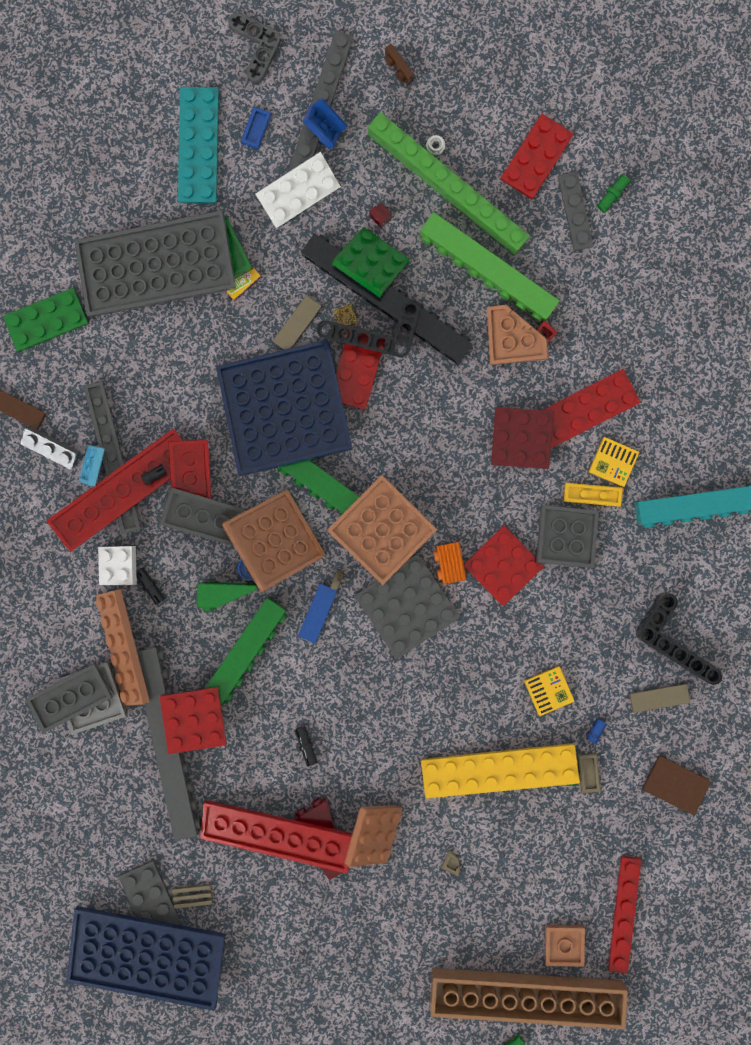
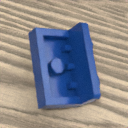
(324, 122)

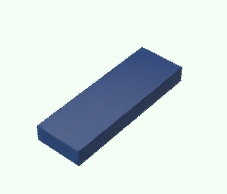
(317, 613)

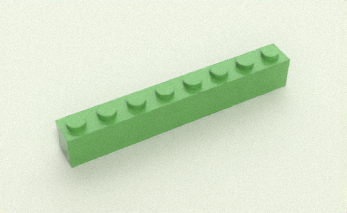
(488, 267)

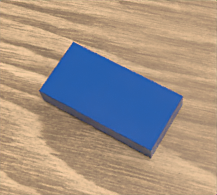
(256, 128)

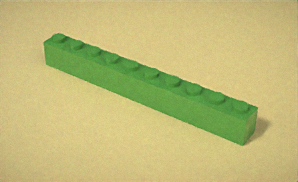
(447, 184)

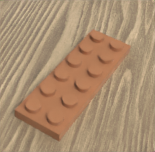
(122, 648)

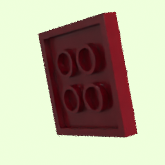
(522, 437)

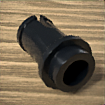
(153, 475)

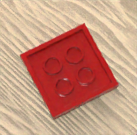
(503, 565)
(193, 720)

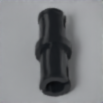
(149, 586)
(306, 746)

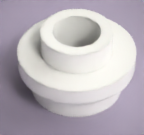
(435, 139)

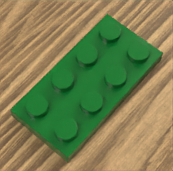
(45, 320)

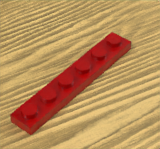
(624, 914)

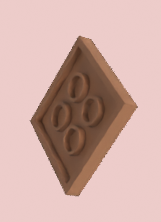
(373, 835)

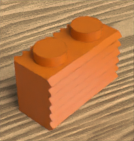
(450, 563)

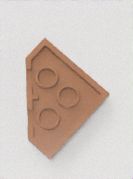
(513, 338)

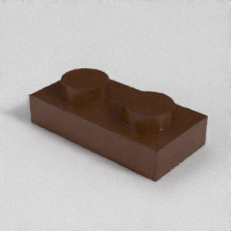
(394, 59)

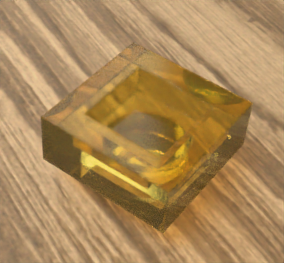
(345, 315)

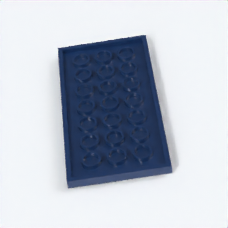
(145, 958)

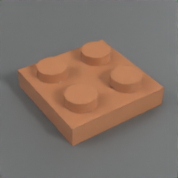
(564, 945)

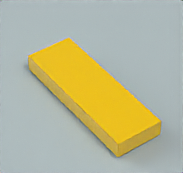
(593, 494)

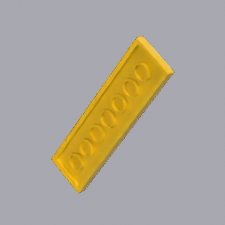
(500, 770)

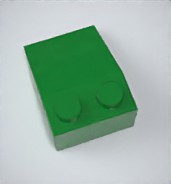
(215, 594)

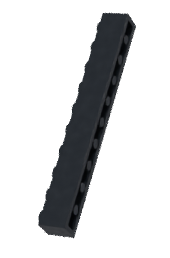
(428, 329)

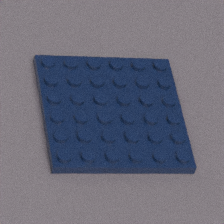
(283, 408)

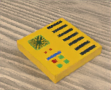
(613, 462)
(549, 690)

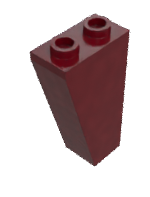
(320, 815)

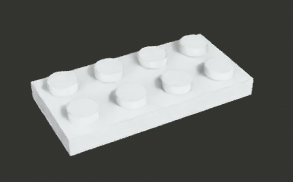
(297, 190)

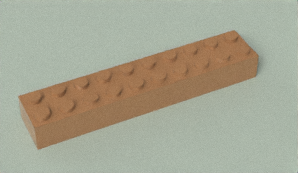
(528, 998)

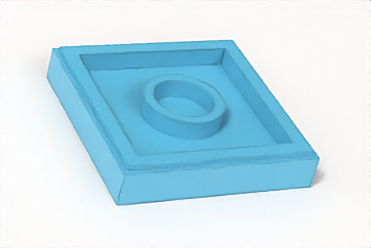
(91, 465)

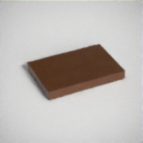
(676, 785)

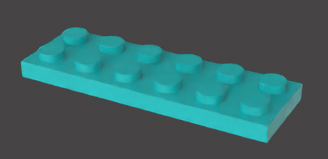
(198, 145)

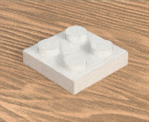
(117, 565)

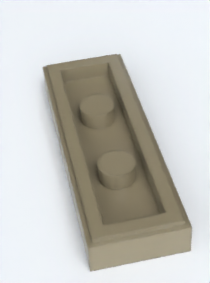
(297, 323)
(659, 697)

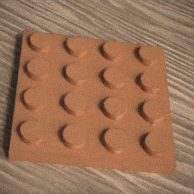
(382, 530)
(273, 540)

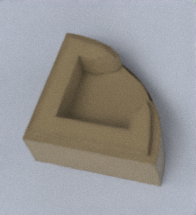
(337, 580)
(451, 863)

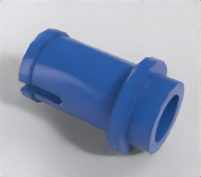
(596, 731)

